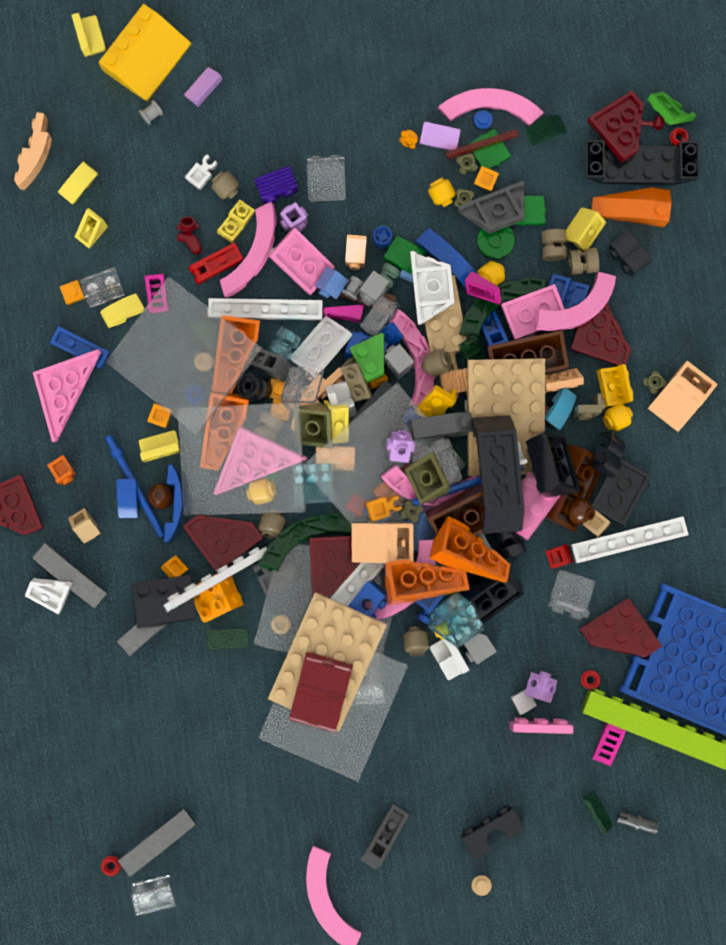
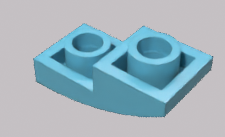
(562, 407)

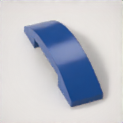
(444, 252)
(172, 528)

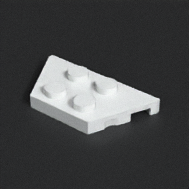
(431, 286)

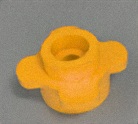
(408, 139)

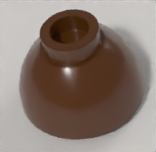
(160, 496)
(581, 511)

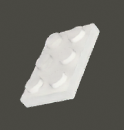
(321, 344)

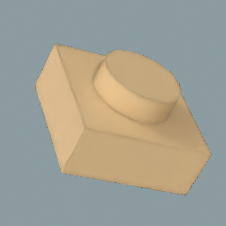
(597, 525)

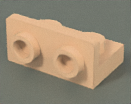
(563, 379)

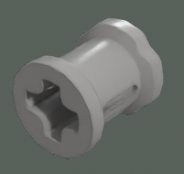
(150, 112)
(353, 288)

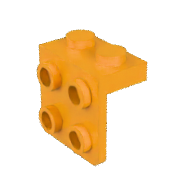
(218, 599)

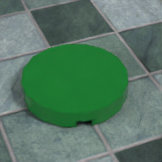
(497, 244)

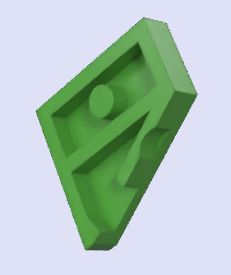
(670, 109)
(370, 356)

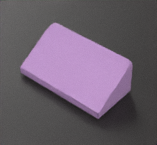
(203, 86)
(439, 136)

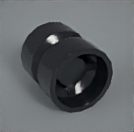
(254, 387)
(512, 549)

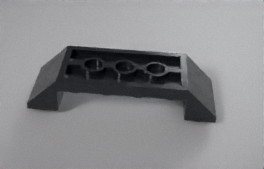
(648, 167)
(499, 474)

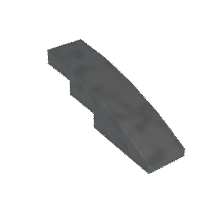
(66, 571)
(138, 637)
(156, 843)

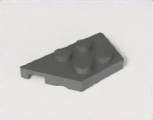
(496, 209)

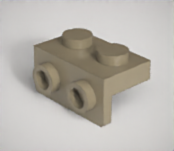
(355, 380)
(585, 412)

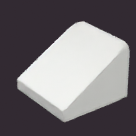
(523, 702)

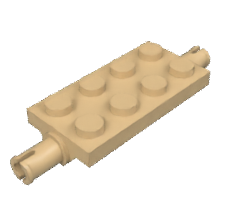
(445, 328)

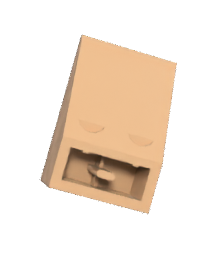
(682, 396)
(382, 542)

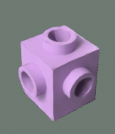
(294, 212)
(400, 446)
(541, 686)

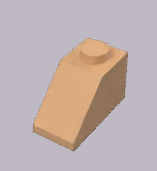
(355, 252)

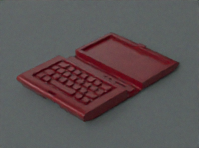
(321, 692)

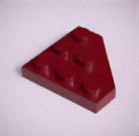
(620, 125)
(602, 339)
(17, 507)
(222, 538)
(330, 563)
(622, 631)

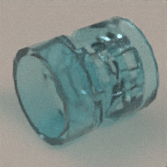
(291, 342)

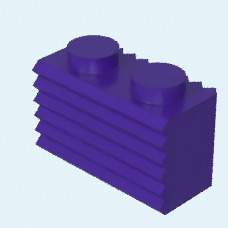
(276, 185)

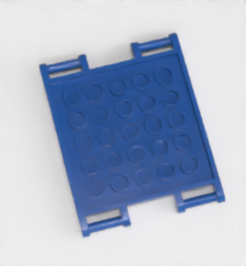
(691, 666)

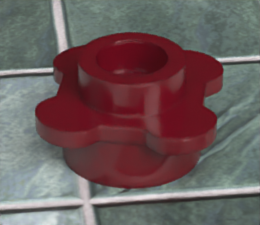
(187, 225)

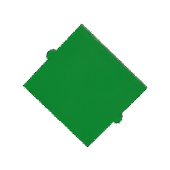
(490, 155)
(533, 211)
(399, 253)

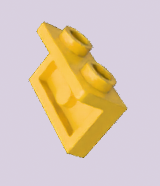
(615, 385)
(437, 401)

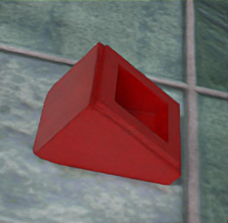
(559, 556)

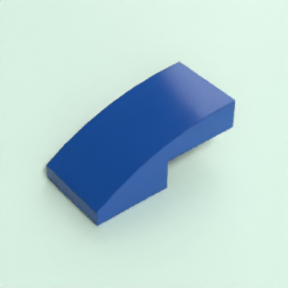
(127, 498)

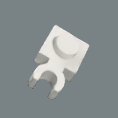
(199, 174)

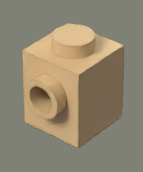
(84, 525)

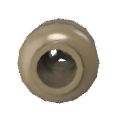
(225, 185)
(436, 362)
(271, 525)
(415, 641)

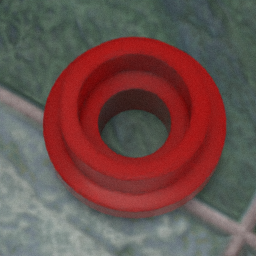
(680, 132)
(594, 684)
(106, 870)

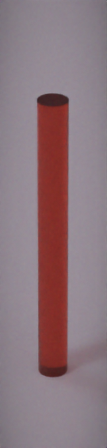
(481, 144)

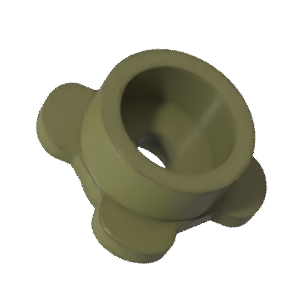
(461, 160)
(463, 194)
(660, 382)
(416, 511)

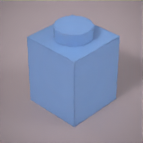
(331, 283)

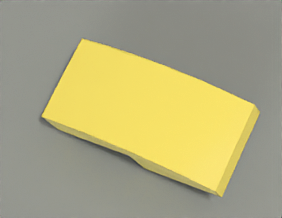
(78, 182)
(236, 221)
(121, 310)

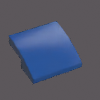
(570, 292)

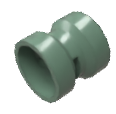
(390, 273)

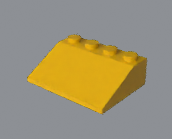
(144, 53)

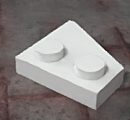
(49, 593)

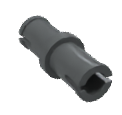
(637, 822)

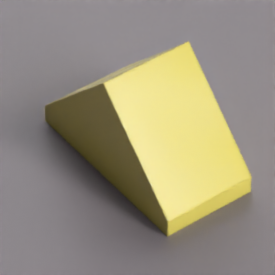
(90, 228)

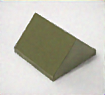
(315, 424)
(427, 478)

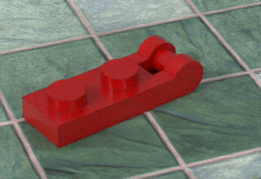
(216, 263)

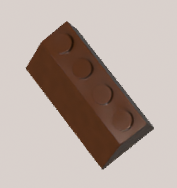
(547, 346)
(587, 480)
(464, 508)

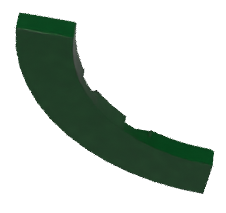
(482, 308)
(299, 532)

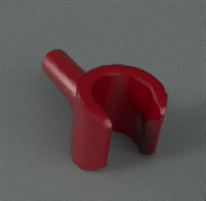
(657, 124)

